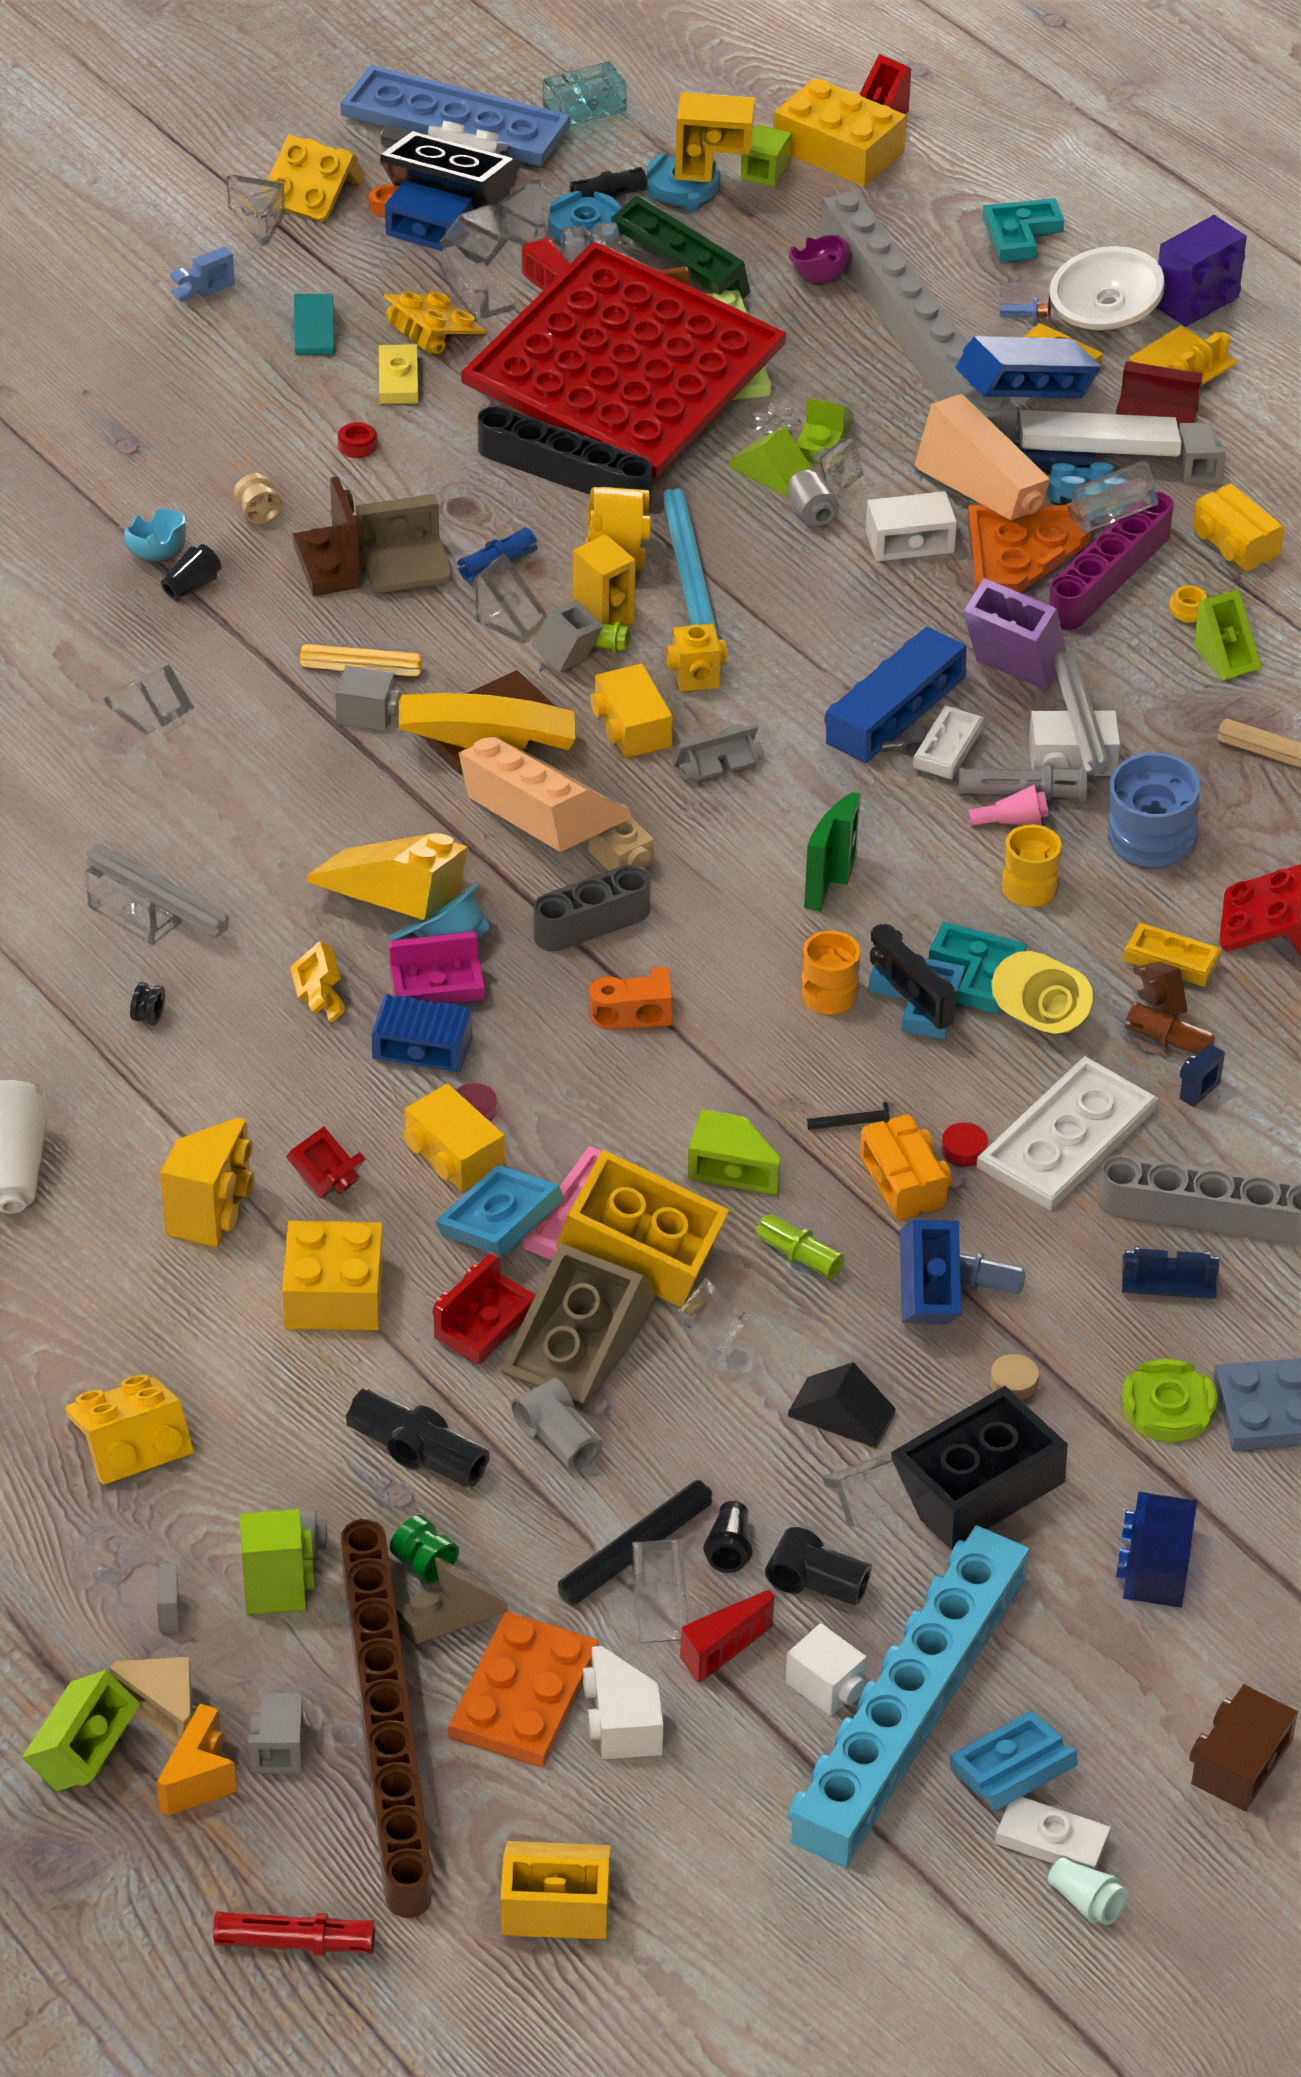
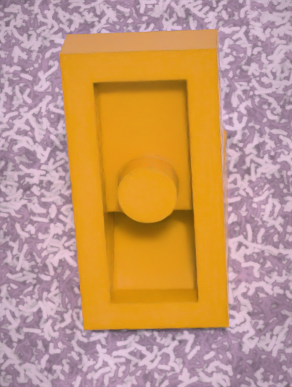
(195, 1768)

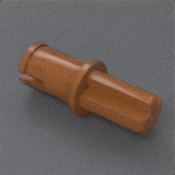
(1167, 1029)

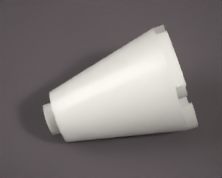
(21, 1143)

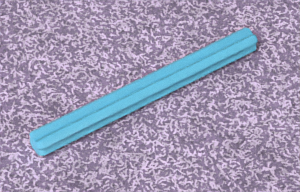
(687, 558)

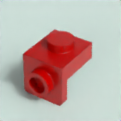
(325, 1163)

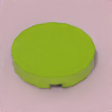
(1168, 1400)

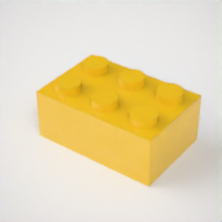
(842, 131)
(644, 1225)

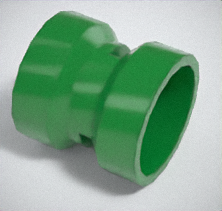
(420, 1545)

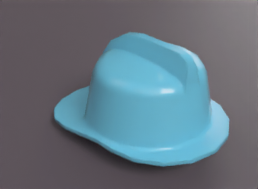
(457, 916)

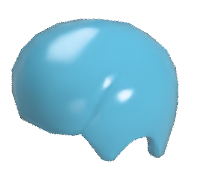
(158, 538)

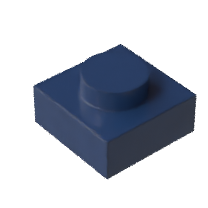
(1201, 1074)

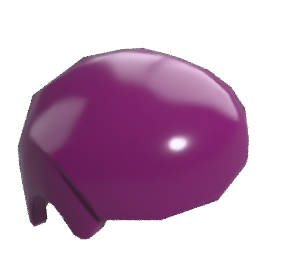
(821, 258)

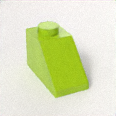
(732, 1154)

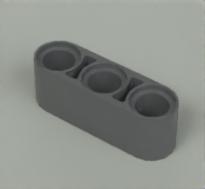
(592, 908)

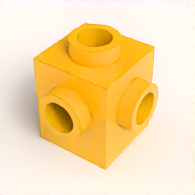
(694, 649)

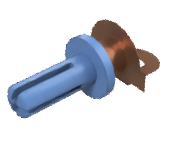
(1035, 310)

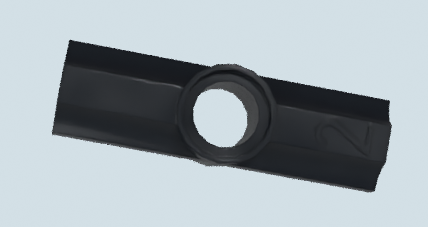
(417, 1437)

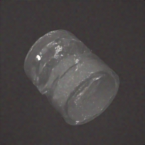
(577, 238)

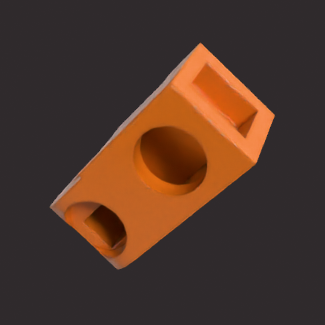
(631, 1001)

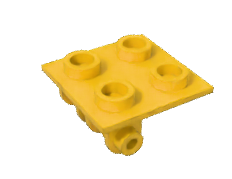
(429, 319)
(1189, 352)

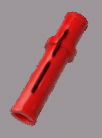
(303, 1933)

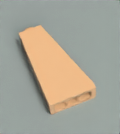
(979, 460)

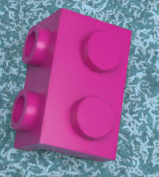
(437, 968)

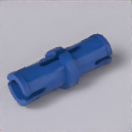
(512, 546)

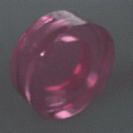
(481, 1098)

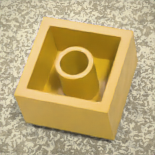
(333, 1275)

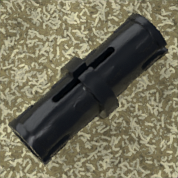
(612, 183)

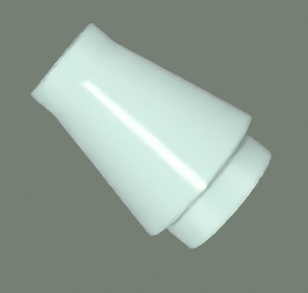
(1091, 1892)

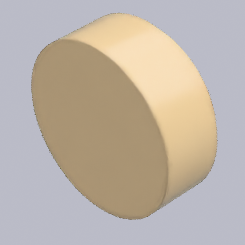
(1015, 1373)

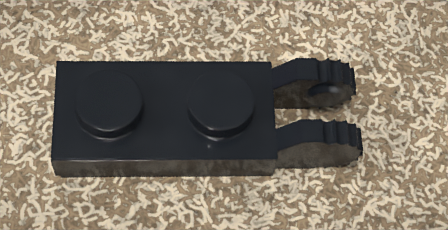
(912, 976)

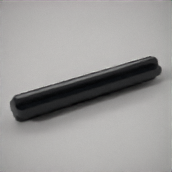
(618, 1553)

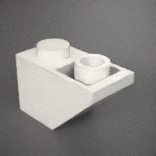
(626, 1708)

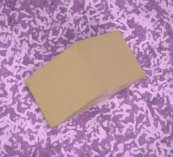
(162, 1689)

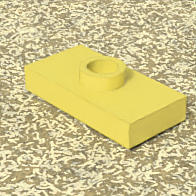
(398, 374)

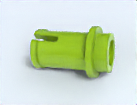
(614, 637)

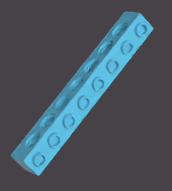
(930, 1663)

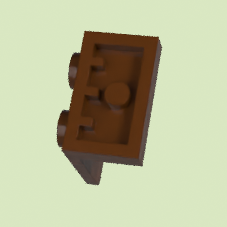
(333, 553)

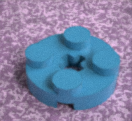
(686, 194)
(576, 210)
(1066, 477)

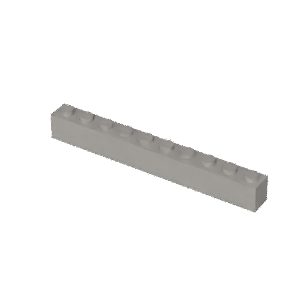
(907, 306)

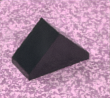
(844, 1404)

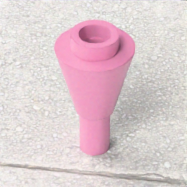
(1017, 809)

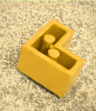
(709, 126)

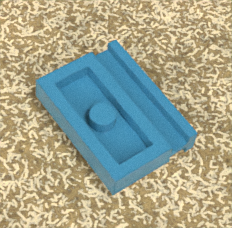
(1013, 1760)

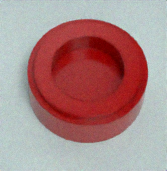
(357, 440)
(963, 1143)

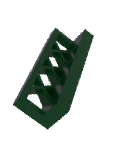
(682, 246)

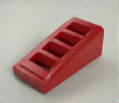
(542, 262)
(724, 1634)

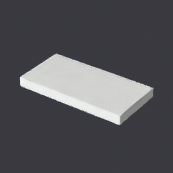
(1099, 433)
(1067, 1133)

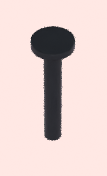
(849, 1119)

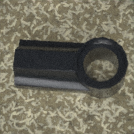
(805, 1563)

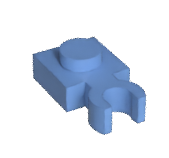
(209, 275)

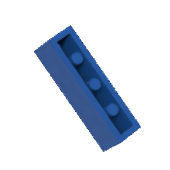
(1027, 367)
(895, 694)

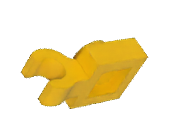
(314, 978)

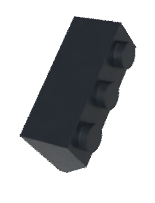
(449, 168)
(980, 1466)

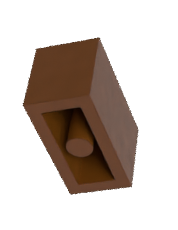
(1243, 1746)

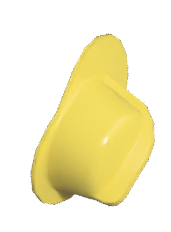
(1042, 992)

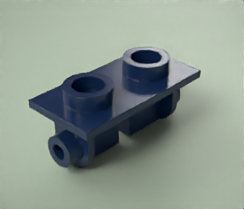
(1156, 1274)

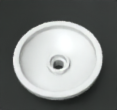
(1107, 288)

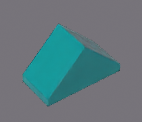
(314, 324)

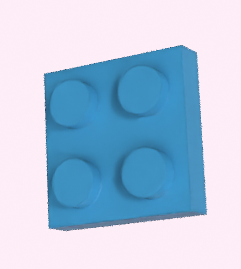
(500, 1210)

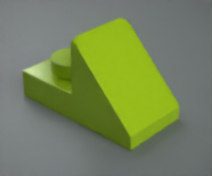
(824, 426)

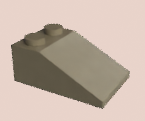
(579, 1323)

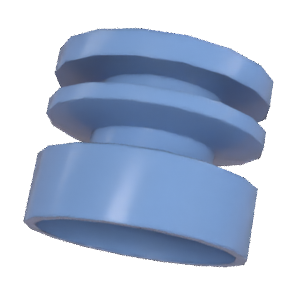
(1153, 809)

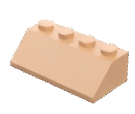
(536, 795)

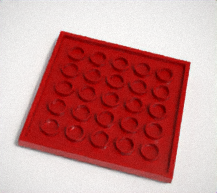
(624, 356)

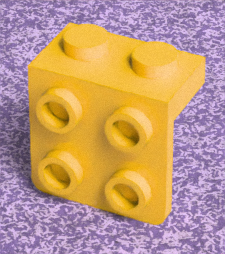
(314, 176)
(131, 1427)

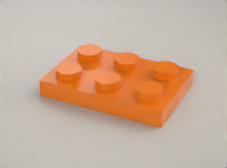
(523, 1689)

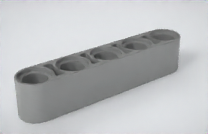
(1201, 1198)

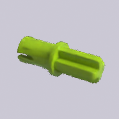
(800, 1246)

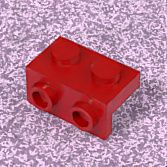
(480, 1310)

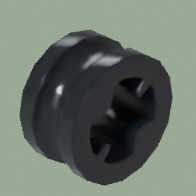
(147, 1003)

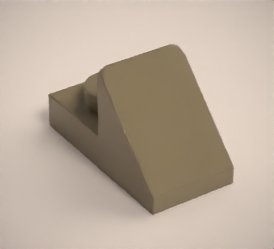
(460, 1603)

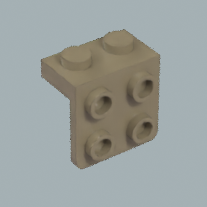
(403, 544)

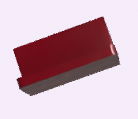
(1159, 392)

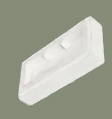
(948, 742)
(1051, 1833)

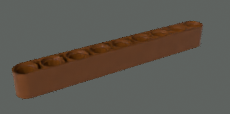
(381, 1690)

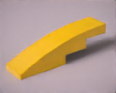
(471, 717)

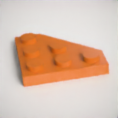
(1022, 548)

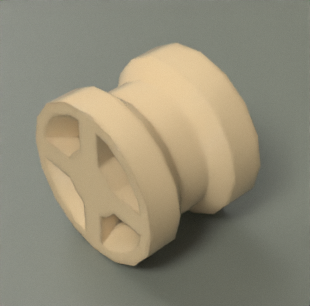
(257, 498)

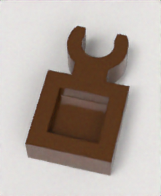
(1162, 987)

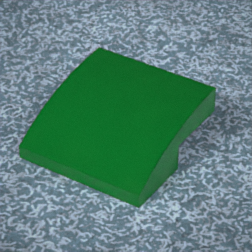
(832, 850)

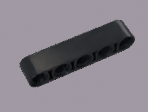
(558, 453)

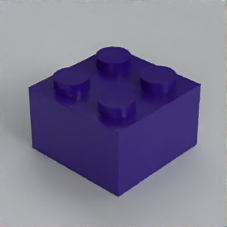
(1201, 270)

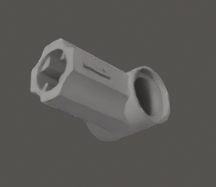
(552, 1416)

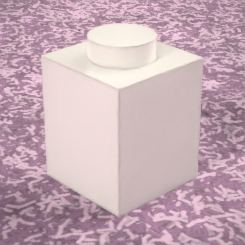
(826, 1670)

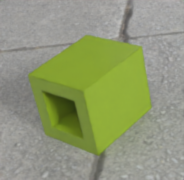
(768, 155)

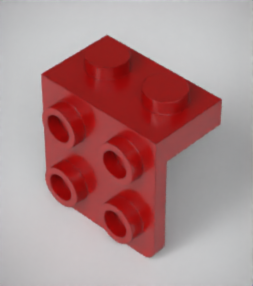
(1262, 910)

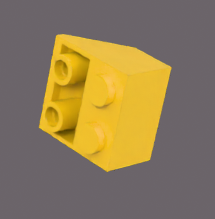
(206, 1182)
(555, 1890)

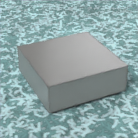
(168, 1598)

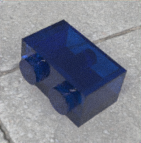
(1159, 1549)

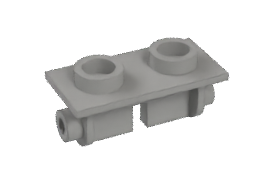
(701, 755)

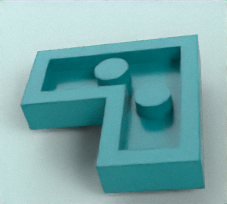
(1015, 223)
(980, 955)

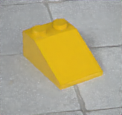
(401, 874)

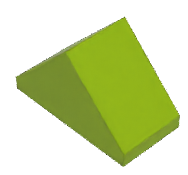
(771, 460)
(1226, 636)

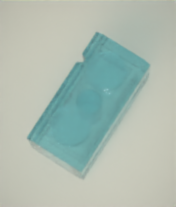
(586, 93)

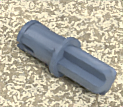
(991, 1274)

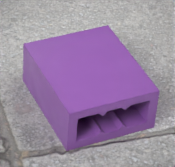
(1014, 633)

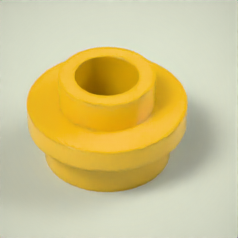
(1185, 603)

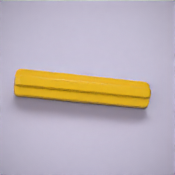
(336, 657)

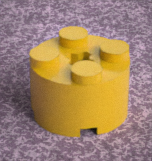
(620, 517)

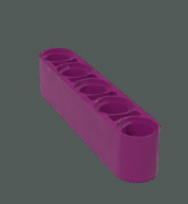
(1110, 562)

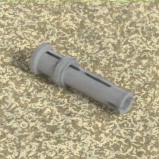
(971, 782)

